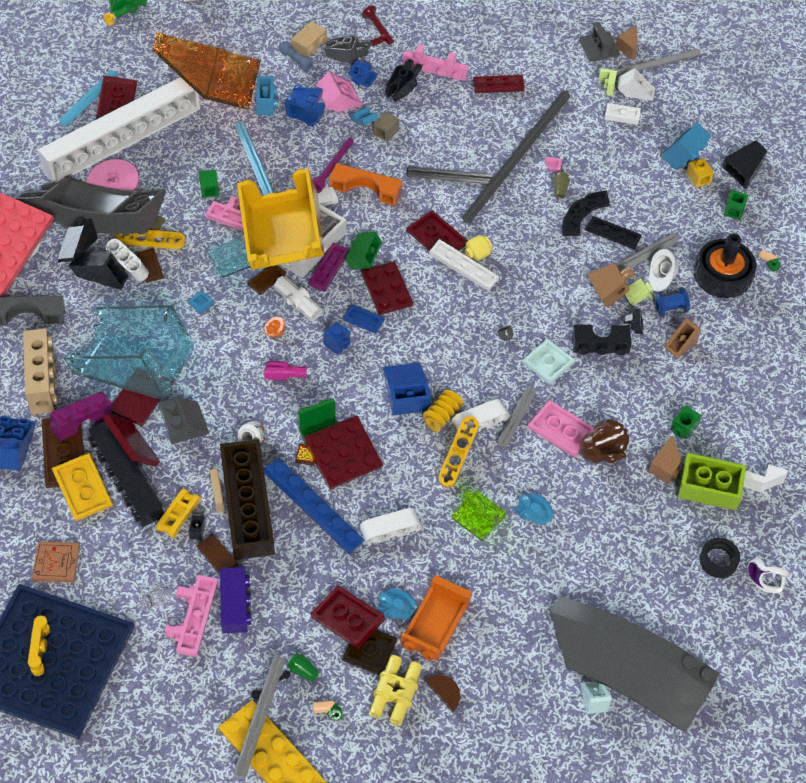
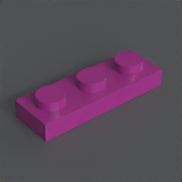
(328, 267)

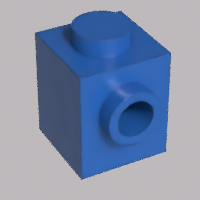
(337, 338)

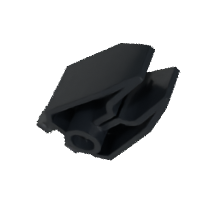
(402, 80)

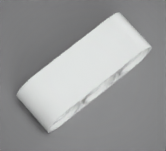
(127, 260)
(487, 415)
(390, 525)

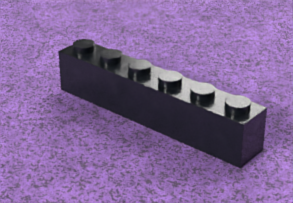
(126, 475)

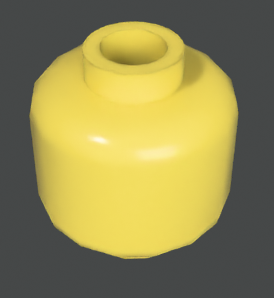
(478, 248)

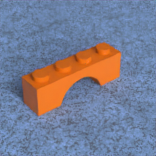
(346, 177)

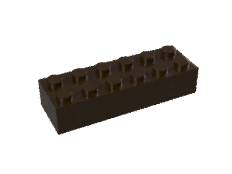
(247, 499)

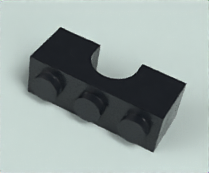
(586, 341)

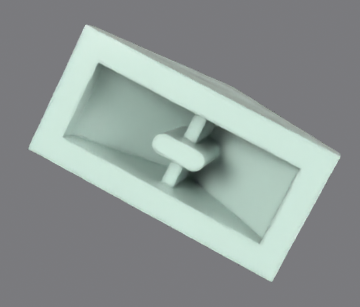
(595, 697)

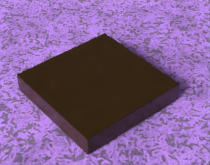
(373, 653)

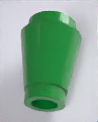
(303, 667)

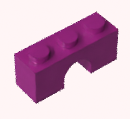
(66, 420)

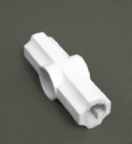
(298, 298)

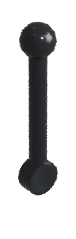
(256, 693)

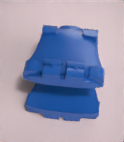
(304, 104)

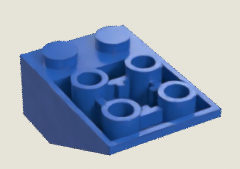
(407, 388)
(14, 441)

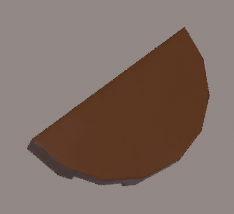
(446, 690)

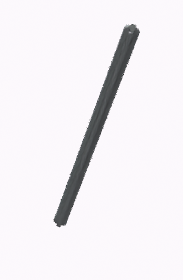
(516, 156)

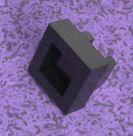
(635, 321)

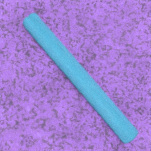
(84, 102)

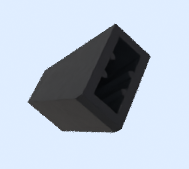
(745, 163)
(100, 268)

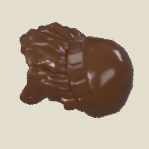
(605, 442)

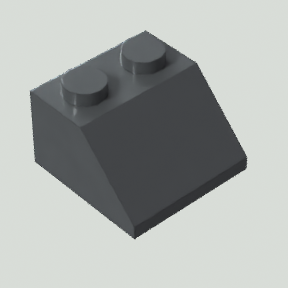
(182, 419)

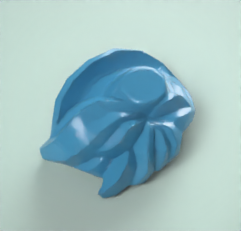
(534, 508)
(397, 604)

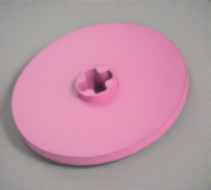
(119, 170)

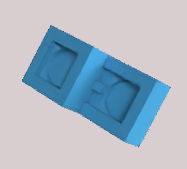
(363, 116)

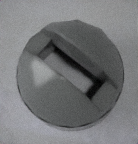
(506, 333)

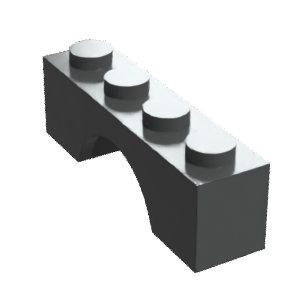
(49, 308)

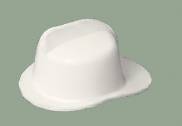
(662, 263)

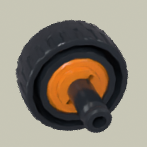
(725, 267)

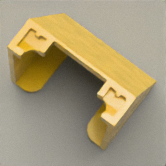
(281, 224)

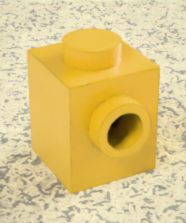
(700, 172)

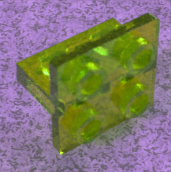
(478, 514)

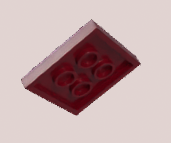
(343, 452)

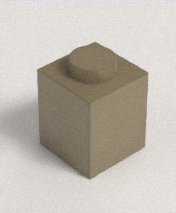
(386, 126)

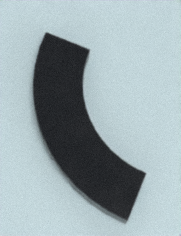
(580, 210)

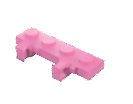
(435, 65)
(226, 213)
(200, 601)

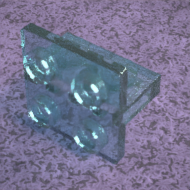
(229, 258)

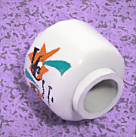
(252, 431)

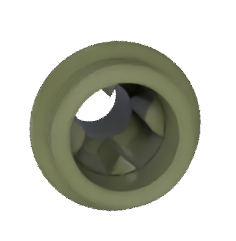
(560, 182)

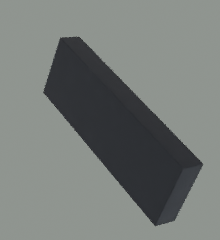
(613, 232)

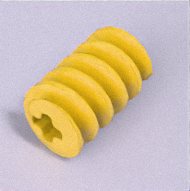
(442, 410)

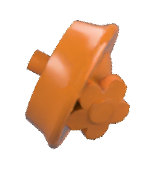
(275, 327)

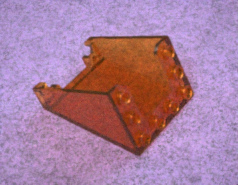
(210, 69)

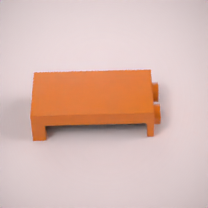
(436, 618)

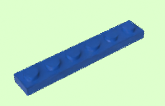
(313, 506)

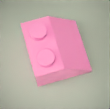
(338, 93)

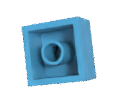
(687, 146)

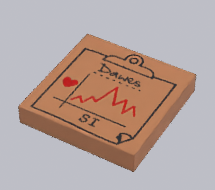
(56, 562)

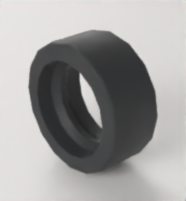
(718, 571)

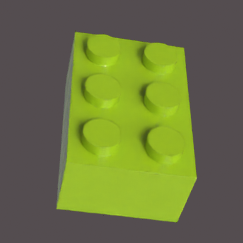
(712, 481)

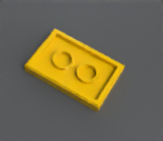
(82, 487)

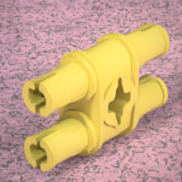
(404, 695)

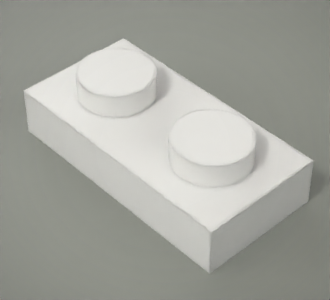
(622, 113)

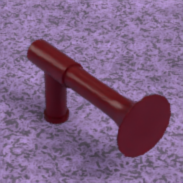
(369, 13)

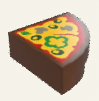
(304, 456)

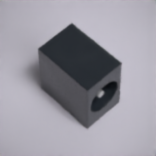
(197, 527)

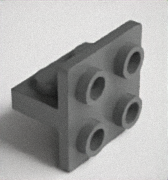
(599, 44)

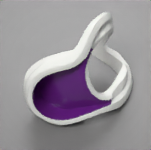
(756, 570)

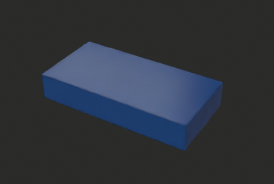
(363, 319)

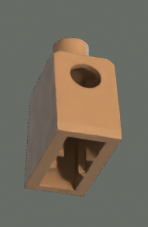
(611, 282)

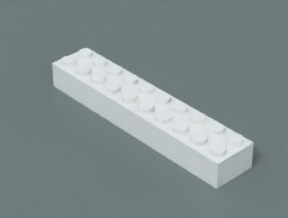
(118, 130)

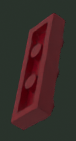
(496, 84)

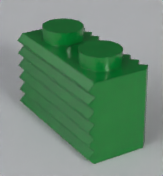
(363, 250)

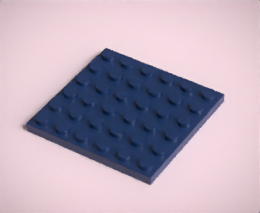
(77, 660)

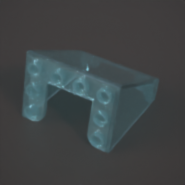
(135, 349)

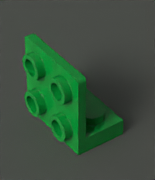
(316, 417)

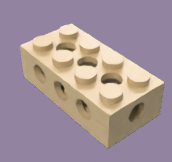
(38, 365)

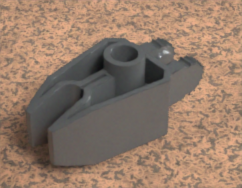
(347, 48)

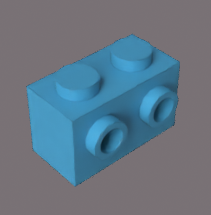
(265, 95)

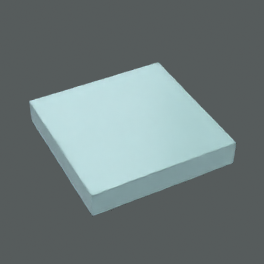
(548, 361)

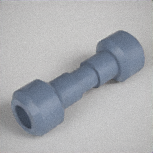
(305, 63)

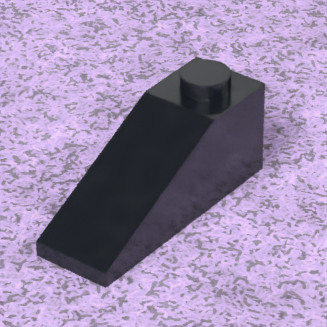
(78, 238)

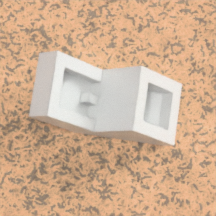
(772, 477)

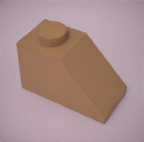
(667, 462)

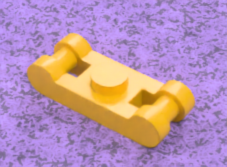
(178, 512)
(38, 645)

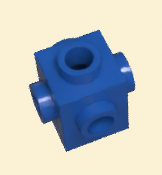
(362, 73)

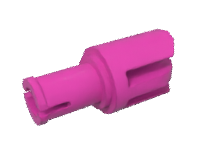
(282, 371)

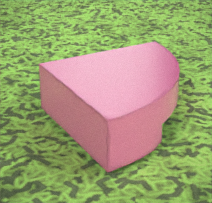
(553, 164)

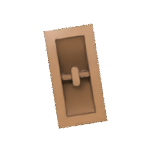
(627, 42)
(683, 339)

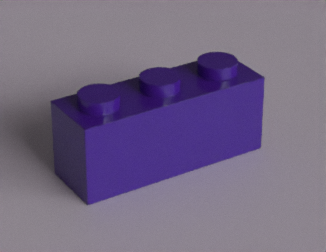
(234, 600)

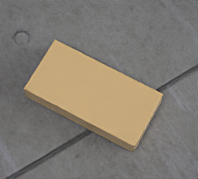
(217, 490)

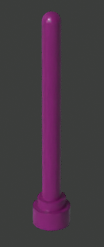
(319, 182)

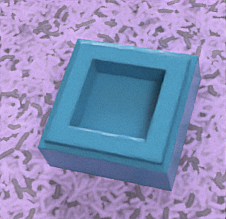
(201, 302)

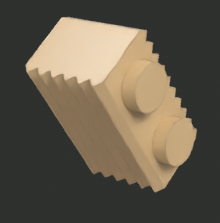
(309, 39)

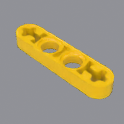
(150, 241)
(455, 450)

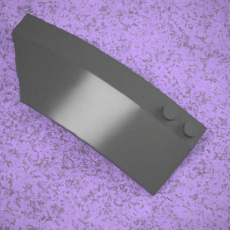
(110, 209)
(632, 661)

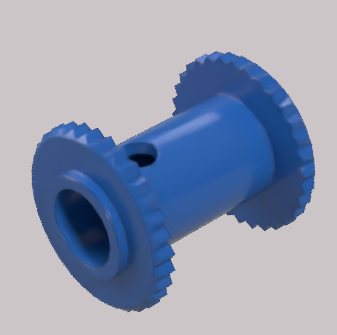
(672, 302)

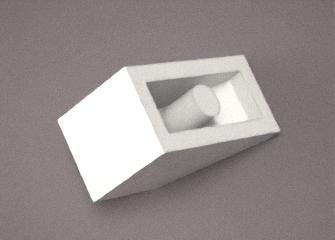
(634, 85)

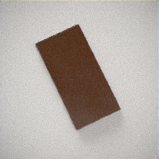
(59, 452)

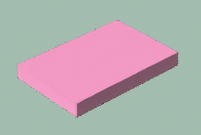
(560, 427)

